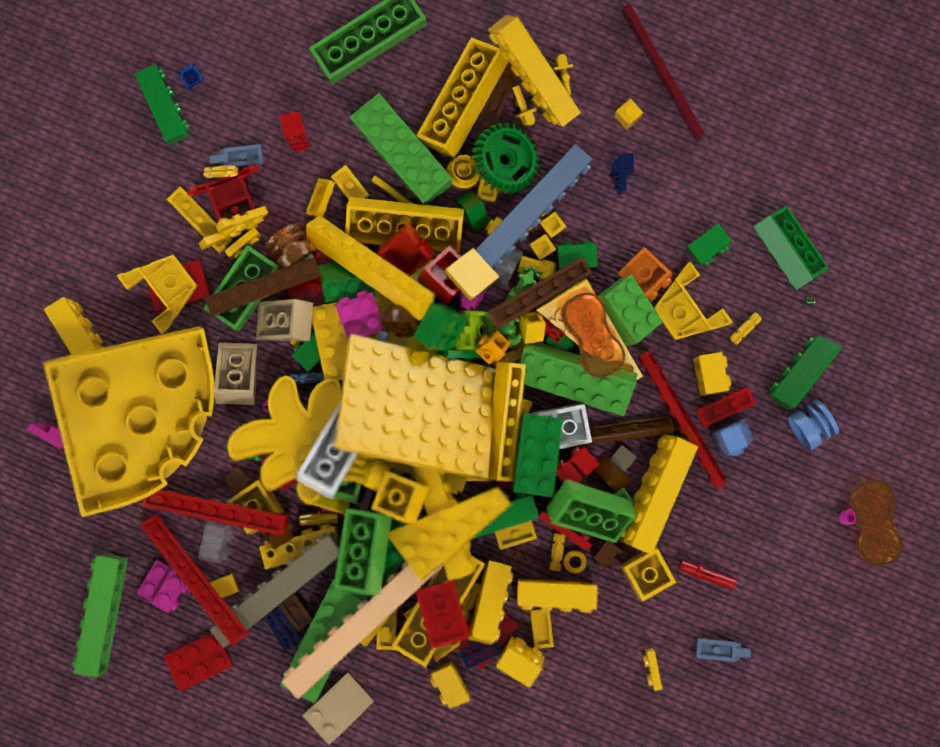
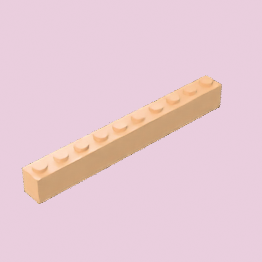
(354, 630)

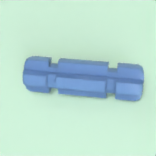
(311, 377)

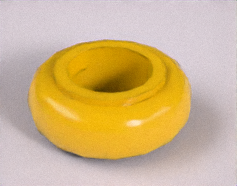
(582, 566)

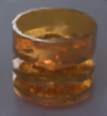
(288, 244)

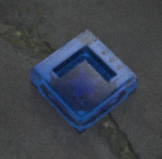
(190, 76)

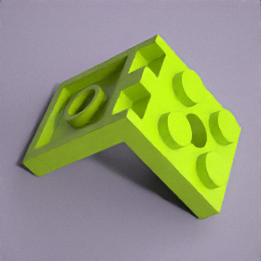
(470, 336)

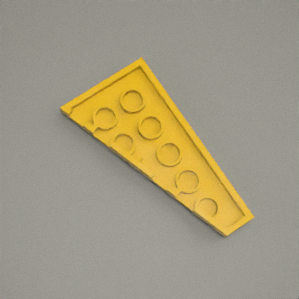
(552, 311)
(445, 532)

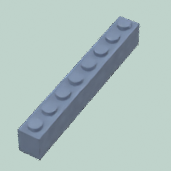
(533, 206)

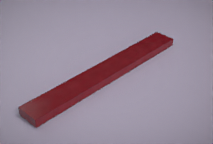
(663, 72)

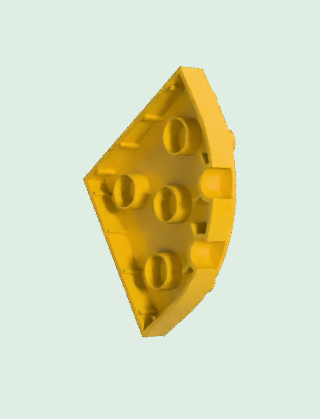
(131, 414)

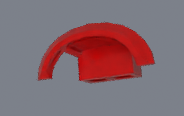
(229, 194)

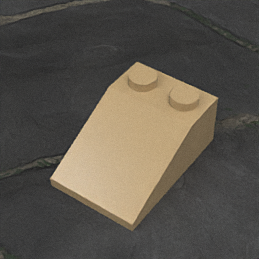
(284, 320)
(236, 374)
(338, 708)

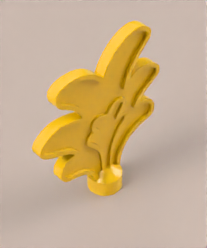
(292, 436)

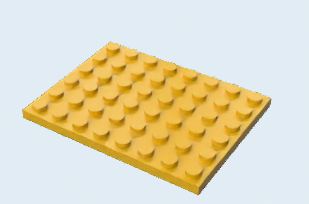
(416, 408)

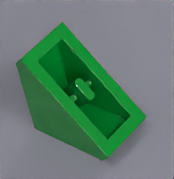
(473, 210)

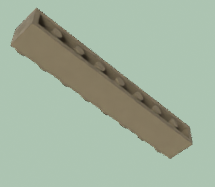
(284, 583)

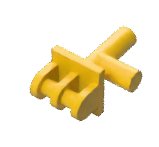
(562, 66)
(526, 114)

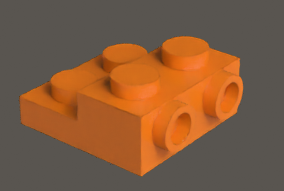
(648, 273)

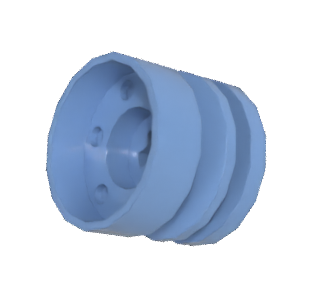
(816, 423)

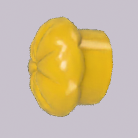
(462, 172)

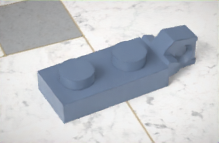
(238, 156)
(720, 650)

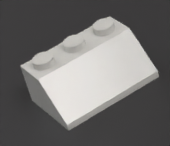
(575, 424)

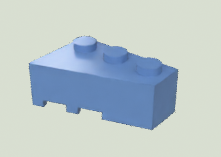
(733, 438)

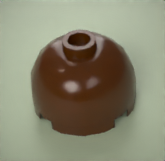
(400, 321)

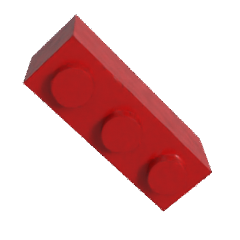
(295, 131)

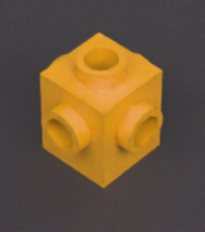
(493, 347)

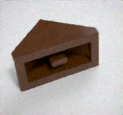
(611, 474)

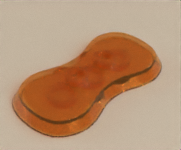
(586, 320)
(878, 538)

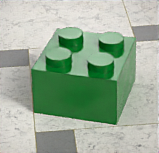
(440, 327)

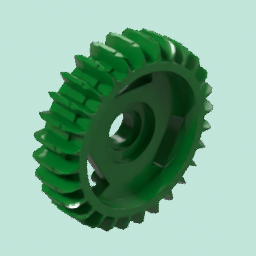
(517, 155)

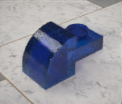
(622, 167)

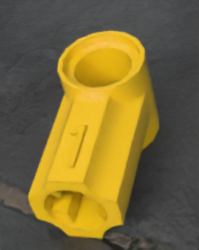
(544, 268)

